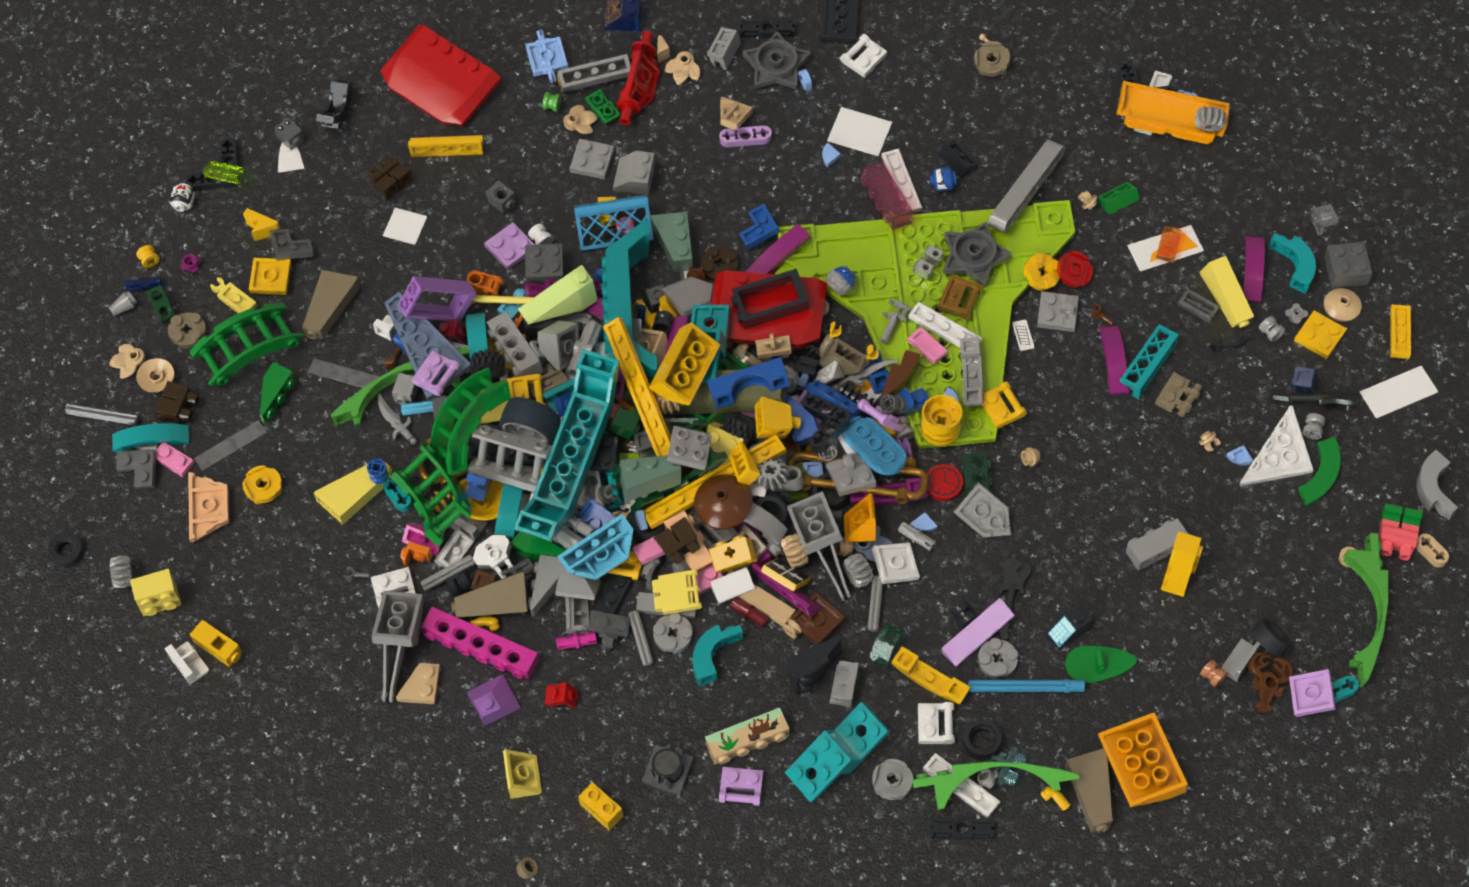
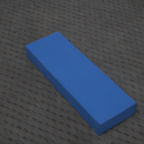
(829, 394)

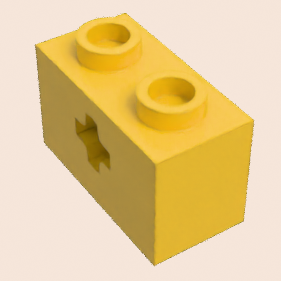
(743, 554)
(600, 806)

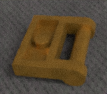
(953, 296)

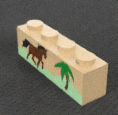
(747, 736)

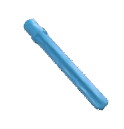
(1027, 685)

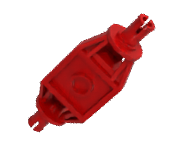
(641, 79)

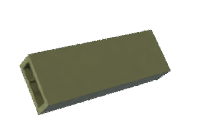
(744, 402)

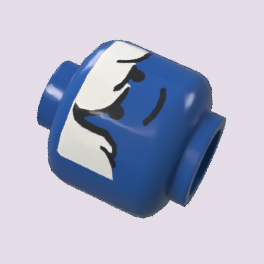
(943, 179)

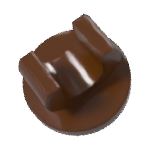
(697, 273)

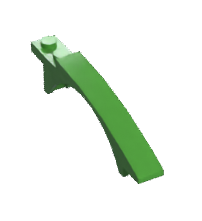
(355, 406)
(1369, 568)
(947, 782)

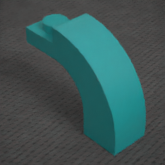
(1302, 258)
(476, 333)
(706, 648)

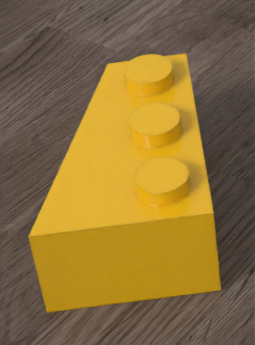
(1182, 563)

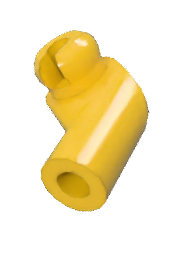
(486, 620)
(1057, 796)

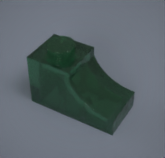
(886, 644)

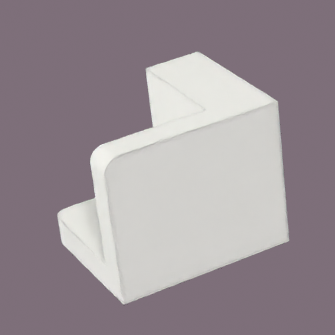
(385, 328)

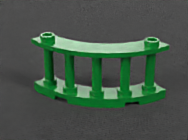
(237, 324)
(454, 444)
(433, 524)

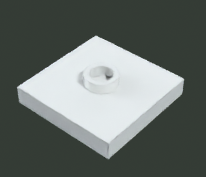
(895, 563)

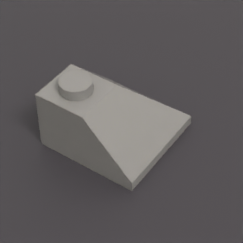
(576, 586)

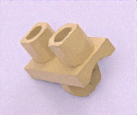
(773, 346)

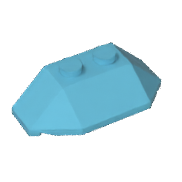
(600, 550)

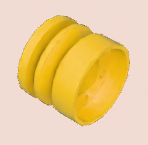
(941, 420)

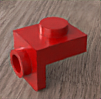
(560, 695)

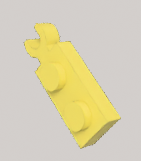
(233, 296)

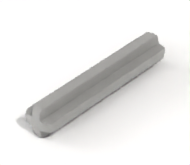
(449, 571)
(875, 604)
(640, 638)

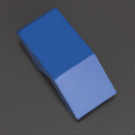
(879, 377)

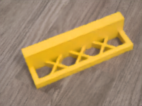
(446, 146)

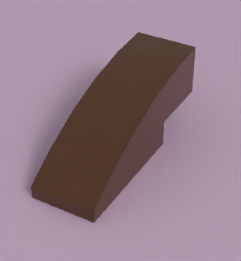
(901, 374)

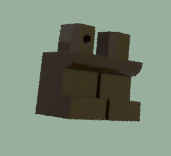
(390, 177)
(175, 402)
(671, 546)

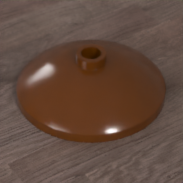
(724, 511)

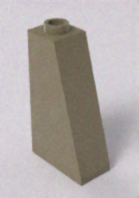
(328, 302)
(496, 598)
(1093, 788)

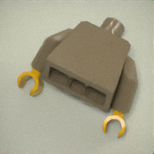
(848, 358)

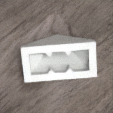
(830, 373)

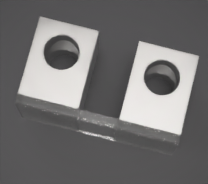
(932, 256)

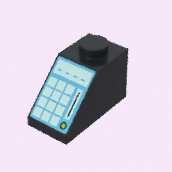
(1070, 627)

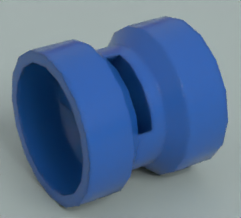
(377, 471)

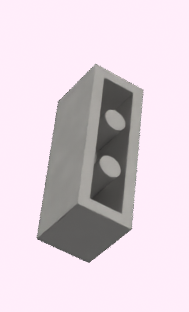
(1154, 544)

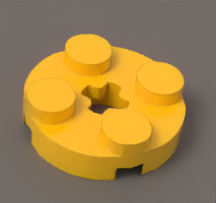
(1032, 267)
(264, 494)

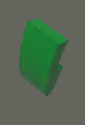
(602, 107)

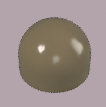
(523, 872)

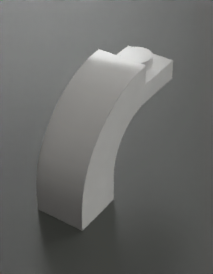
(1428, 487)

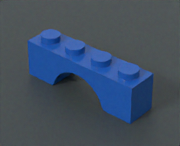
(767, 374)

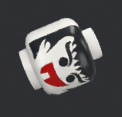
(182, 197)

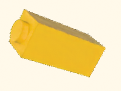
(216, 643)

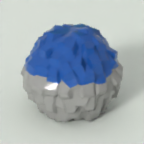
(841, 280)

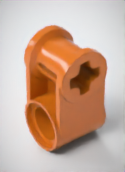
(486, 283)

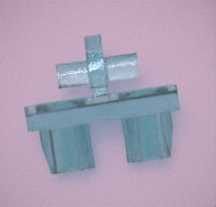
(1006, 775)

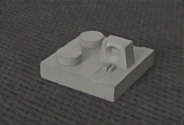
(1057, 311)
(851, 475)

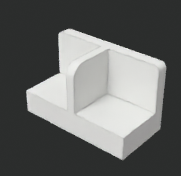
(187, 661)

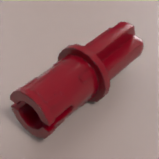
(748, 611)

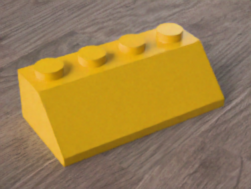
(684, 365)

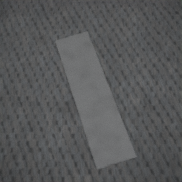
(341, 373)
(230, 445)

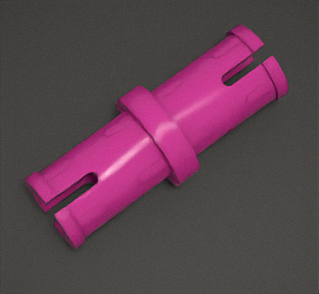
(576, 640)

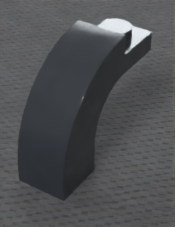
(337, 104)

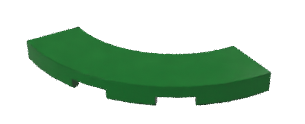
(1327, 472)

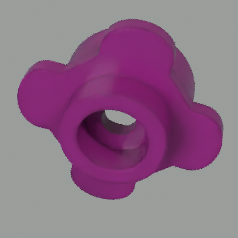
(190, 258)

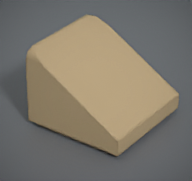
(663, 50)

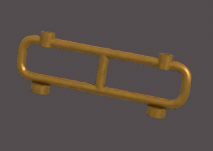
(901, 494)

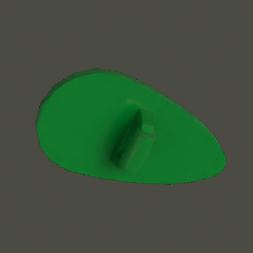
(1098, 663)

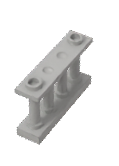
(500, 472)

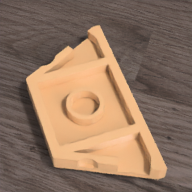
(206, 506)

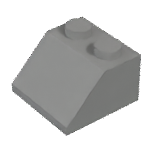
(635, 173)
(557, 343)

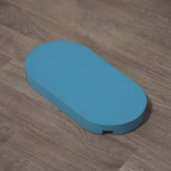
(875, 446)

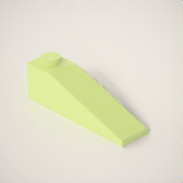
(566, 296)

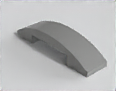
(972, 371)
(766, 523)

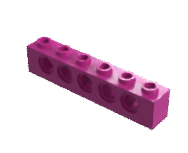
(438, 619)

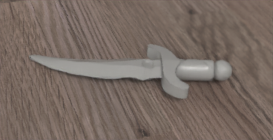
(865, 372)
(396, 422)

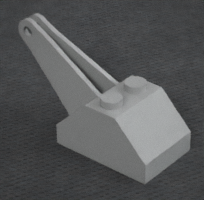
(817, 530)
(399, 625)

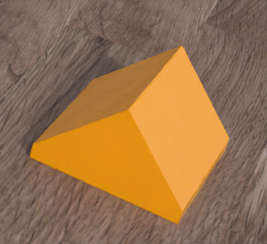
(861, 521)

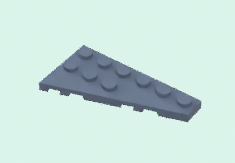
(420, 338)

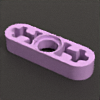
(745, 142)

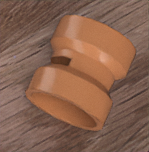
(1214, 673)

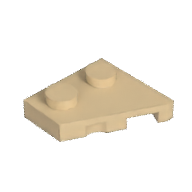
(733, 113)
(421, 685)

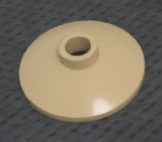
(1342, 311)
(150, 370)

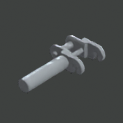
(893, 317)

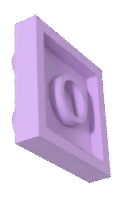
(508, 246)
(1312, 693)

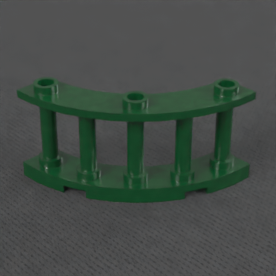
(713, 461)

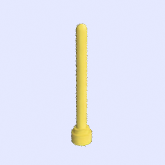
(500, 299)

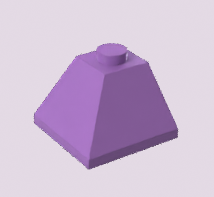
(493, 700)

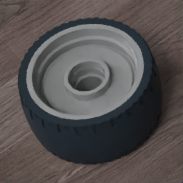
(530, 420)

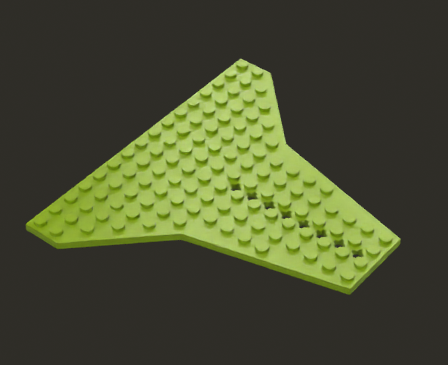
(884, 271)

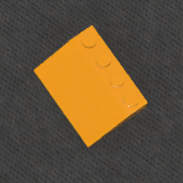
(1143, 761)

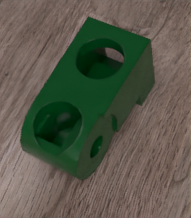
(160, 303)

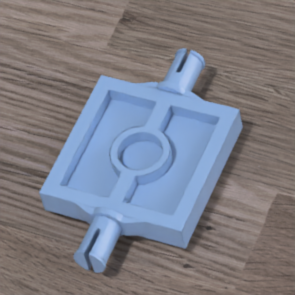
(546, 56)

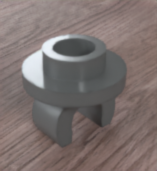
(605, 495)

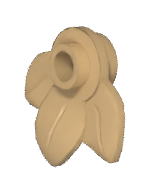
(683, 70)
(580, 120)
(125, 360)

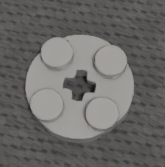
(672, 622)
(1000, 669)
(892, 791)

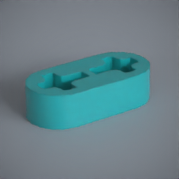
(394, 497)
(1347, 692)

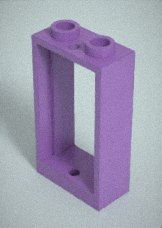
(463, 295)

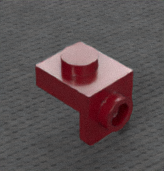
(453, 330)

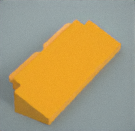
(1166, 112)

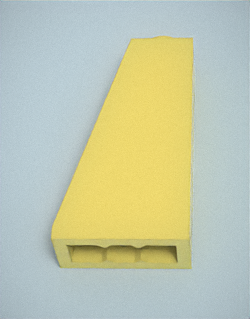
(1227, 292)
(349, 494)

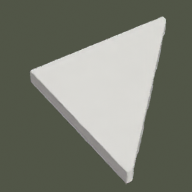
(1282, 454)

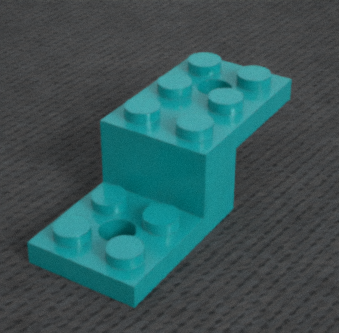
(718, 331)
(837, 752)

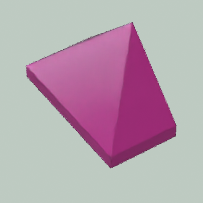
(415, 534)

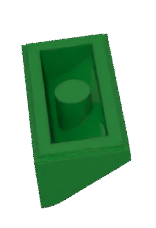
(1118, 197)

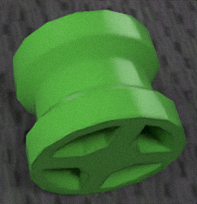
(551, 101)

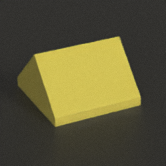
(522, 774)

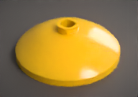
(489, 506)

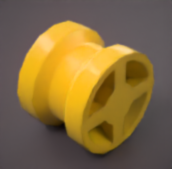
(147, 256)

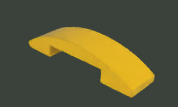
(929, 678)

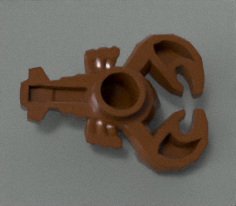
(1267, 681)

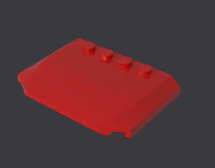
(439, 77)
(801, 326)

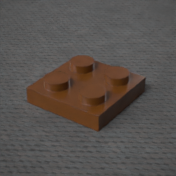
(822, 623)

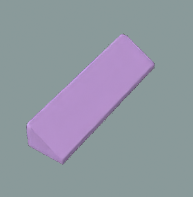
(977, 632)

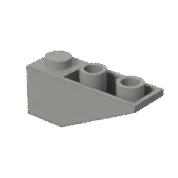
(545, 583)

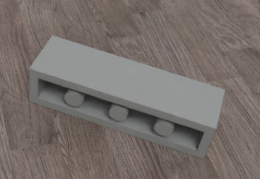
(593, 73)

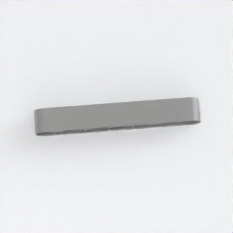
(1026, 186)

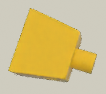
(774, 418)

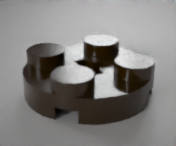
(715, 255)

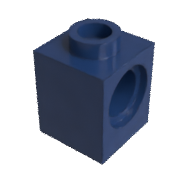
(1305, 379)

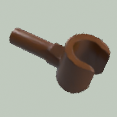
(1098, 314)
(390, 362)

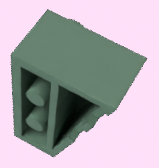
(674, 237)
(647, 475)

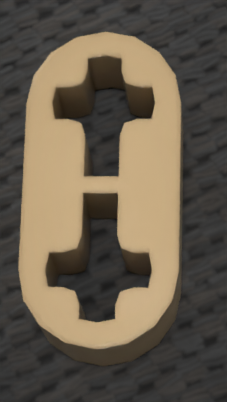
(1432, 550)

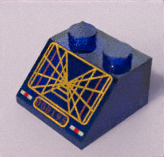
(623, 15)

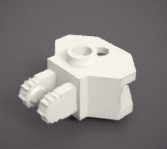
(495, 557)

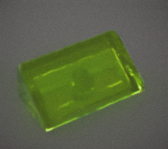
(223, 172)

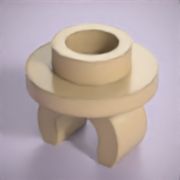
(1088, 200)
(1207, 438)

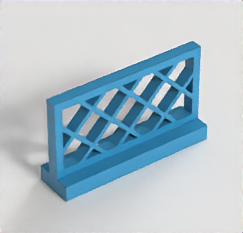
(607, 207)

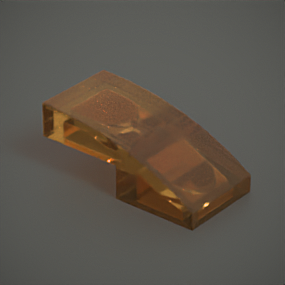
(1168, 244)

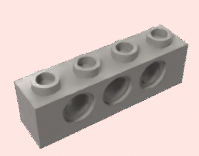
(513, 345)

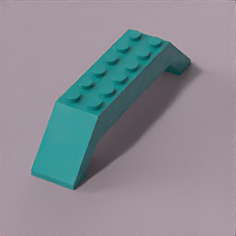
(616, 288)
(572, 448)

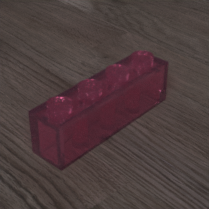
(886, 195)

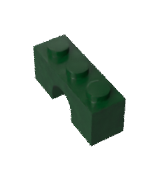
(626, 421)

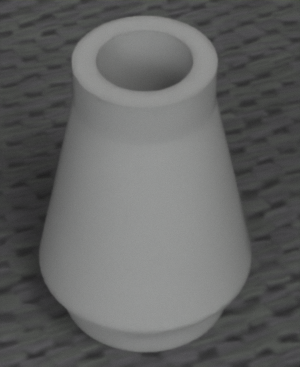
(123, 303)

